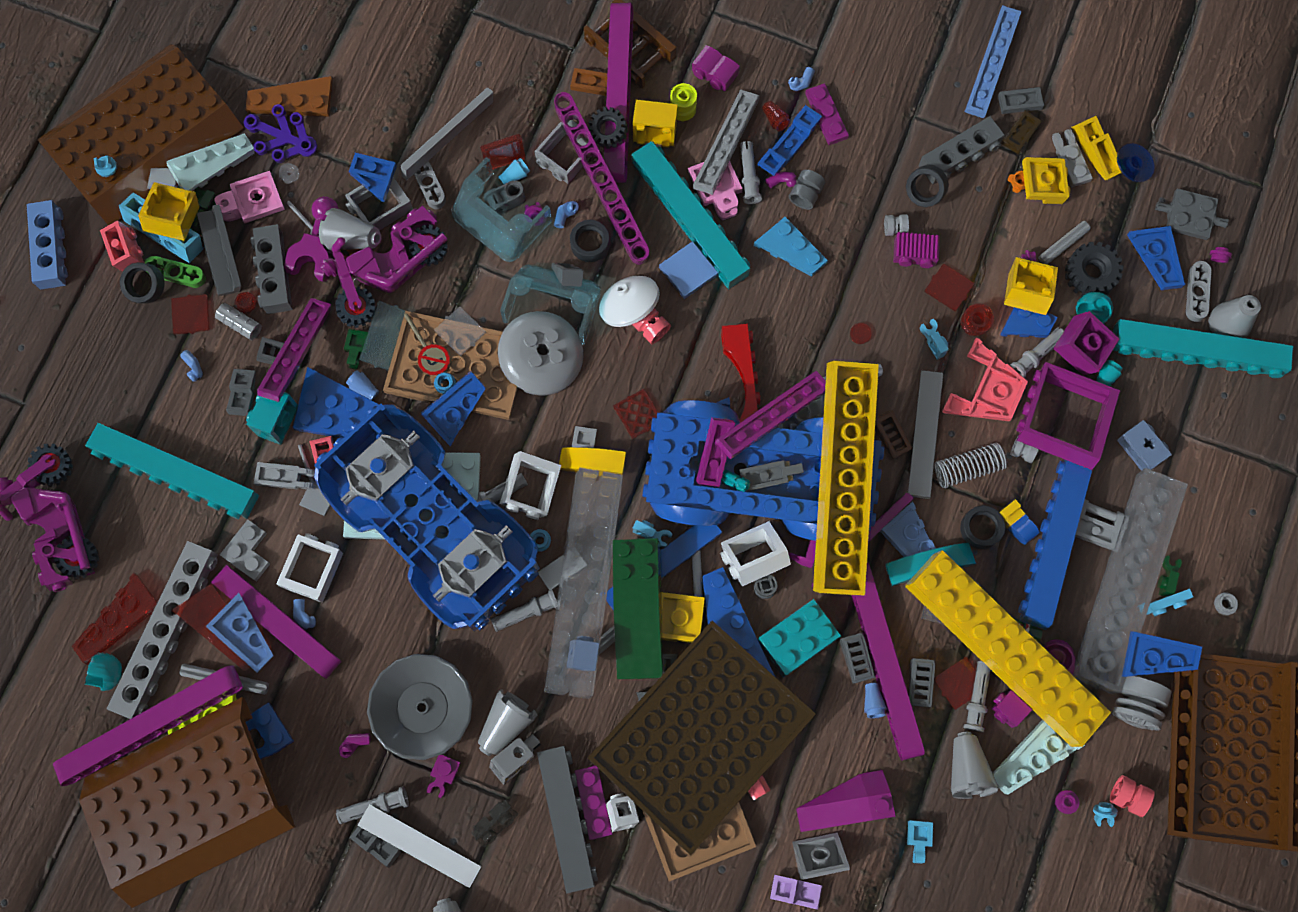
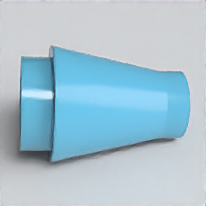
(515, 171)

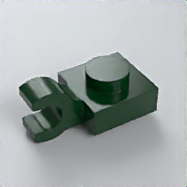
(354, 345)
(1168, 581)

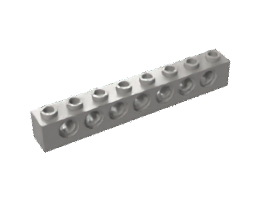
(142, 658)

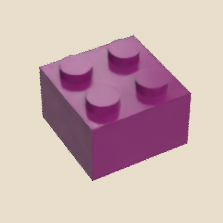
(1086, 343)

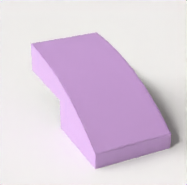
(796, 892)

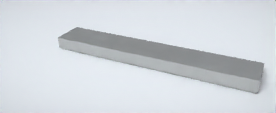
(446, 133)
(726, 142)
(925, 434)

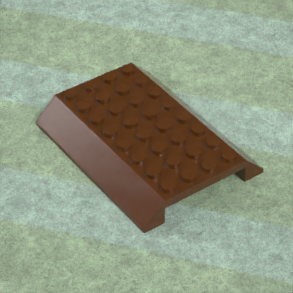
(141, 124)
(1235, 753)
(182, 806)

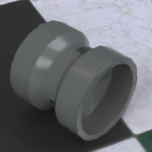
(763, 589)

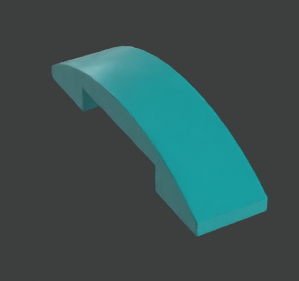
(905, 568)

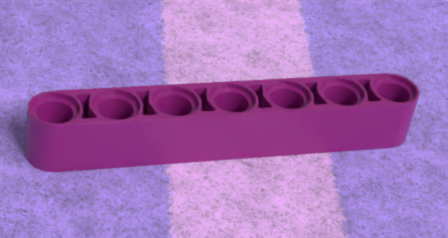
(277, 622)

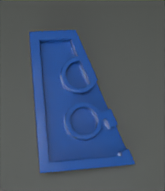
(1160, 255)
(454, 406)
(1155, 654)

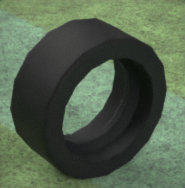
(914, 195)
(589, 225)
(126, 282)
(996, 518)

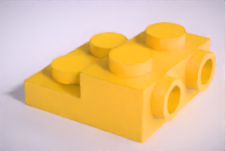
(1046, 179)
(681, 617)

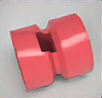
(653, 327)
(1136, 798)

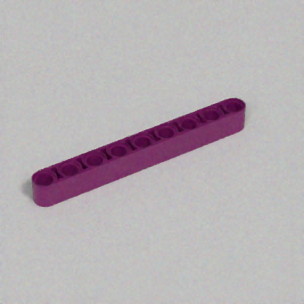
(619, 84)
(597, 169)
(887, 671)
(147, 726)

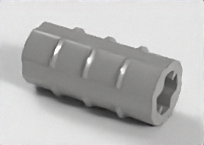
(238, 321)

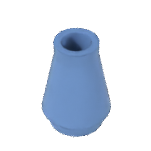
(361, 384)
(874, 702)

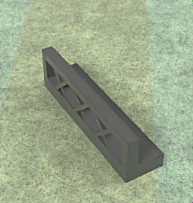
(219, 251)

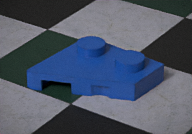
(373, 174)
(1028, 324)

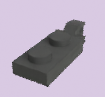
(770, 474)

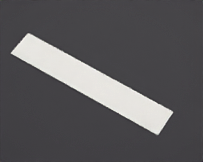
(419, 846)

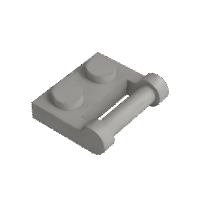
(1098, 531)

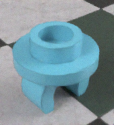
(105, 166)
(1104, 810)

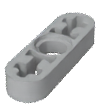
(426, 190)
(1192, 298)

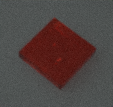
(503, 151)

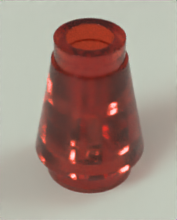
(776, 116)

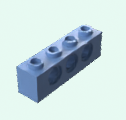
(38, 216)

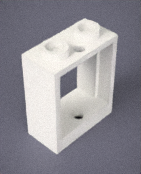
(537, 464)
(762, 566)
(320, 592)

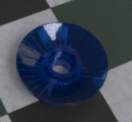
(1135, 162)

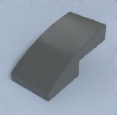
(242, 392)
(379, 848)

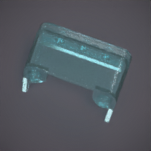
(499, 235)
(583, 298)

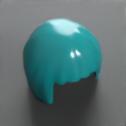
(1097, 303)
(104, 671)

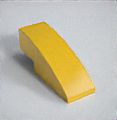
(1097, 147)
(592, 458)

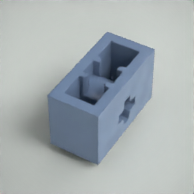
(1134, 441)
(583, 654)

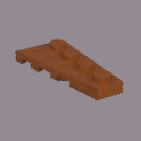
(305, 97)

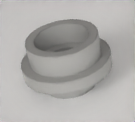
(1230, 599)

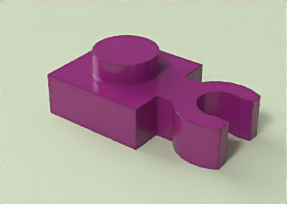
(444, 771)

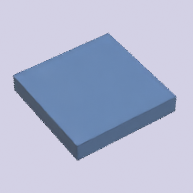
(688, 270)

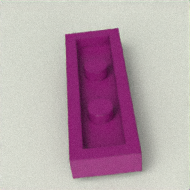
(831, 122)
(713, 457)
(593, 802)

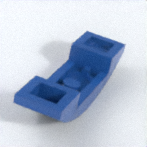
(791, 141)

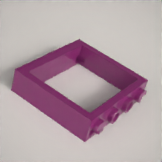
(1079, 385)

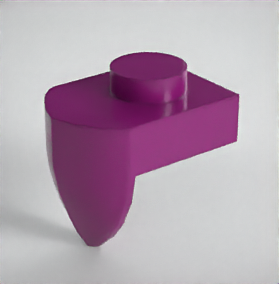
(809, 558)

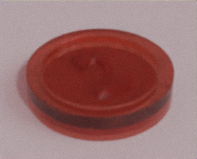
(860, 333)

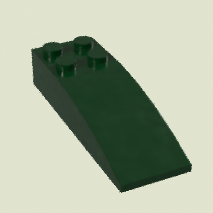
(637, 608)

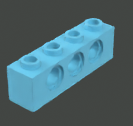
(185, 249)

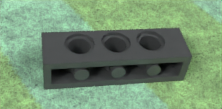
(985, 131)
(279, 299)

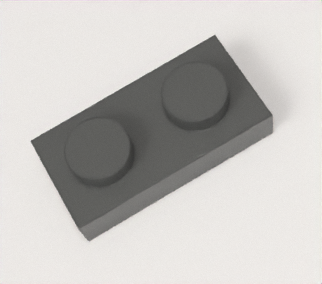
(1020, 100)

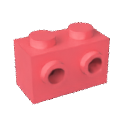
(121, 245)

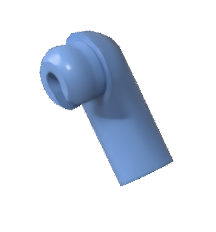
(803, 82)
(565, 211)
(193, 363)
(300, 616)

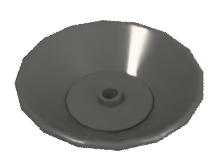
(396, 701)

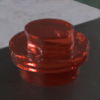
(245, 302)

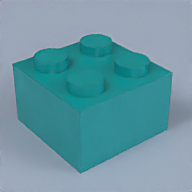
(272, 418)

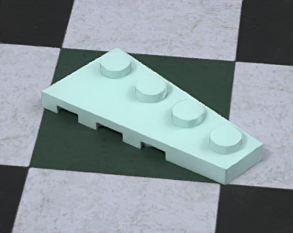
(203, 164)
(1032, 756)

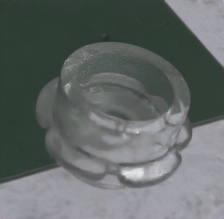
(288, 168)

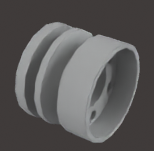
(1141, 704)

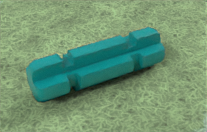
(735, 480)

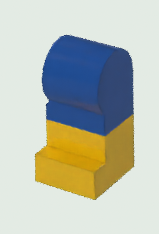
(1018, 523)

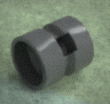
(806, 189)

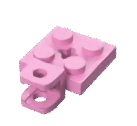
(725, 193)
(240, 201)

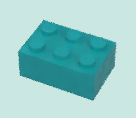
(798, 638)

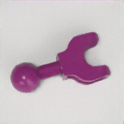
(310, 247)

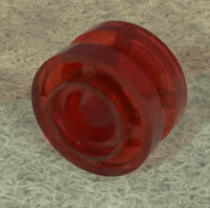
(984, 313)

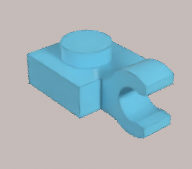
(937, 343)
(647, 531)
(920, 836)

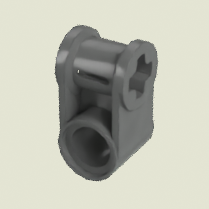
(503, 196)

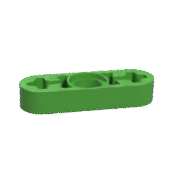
(181, 278)

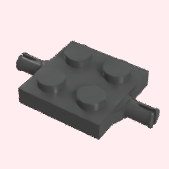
(1192, 214)

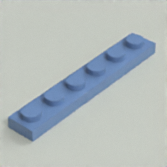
(992, 62)

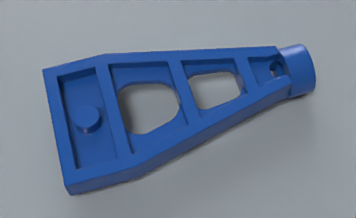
(271, 730)

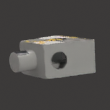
(506, 765)

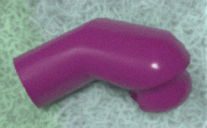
(788, 177)
(352, 742)

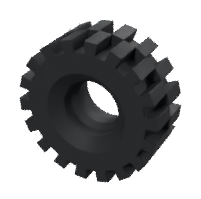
(1097, 256)

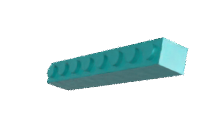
(690, 214)
(1203, 348)
(172, 470)

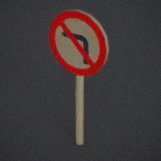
(432, 358)

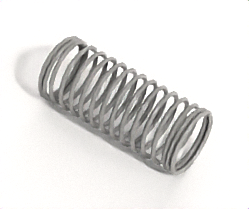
(939, 466)

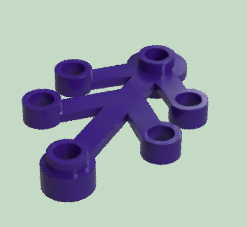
(282, 136)

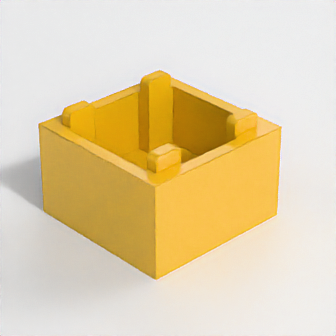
(654, 123)
(168, 211)
(1031, 286)

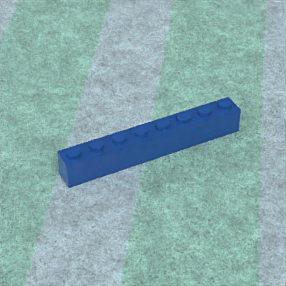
(1055, 545)

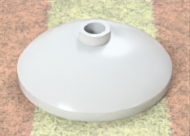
(629, 301)

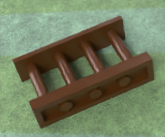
(649, 36)

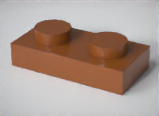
(589, 81)

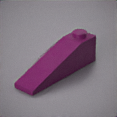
(854, 801)

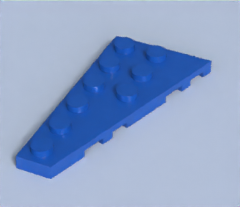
(329, 406)
(728, 614)

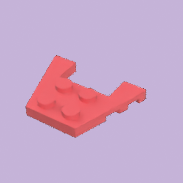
(997, 392)

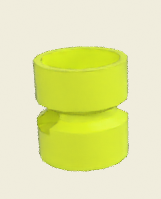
(686, 98)

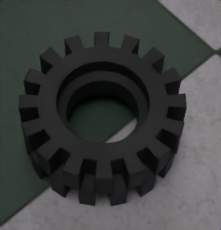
(616, 136)

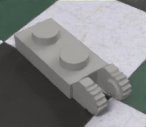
(1077, 168)
(282, 476)

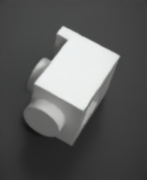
(627, 806)

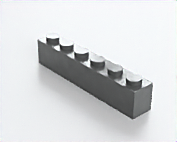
(566, 820)

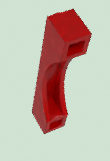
(736, 346)

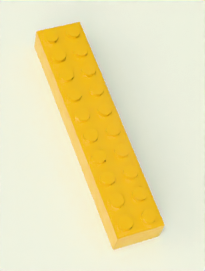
(845, 478)
(1008, 649)

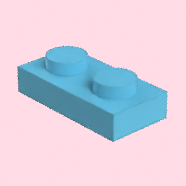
(1177, 600)

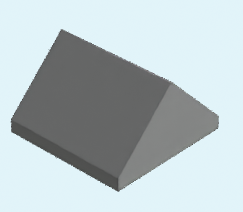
(820, 856)

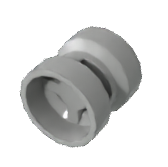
(896, 224)
(1026, 451)

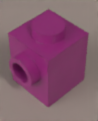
(1010, 709)

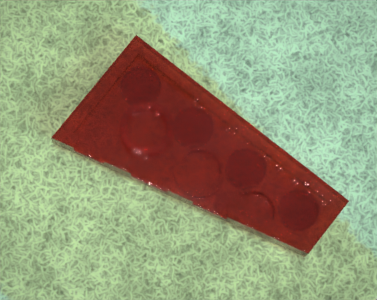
(199, 612)
(124, 613)

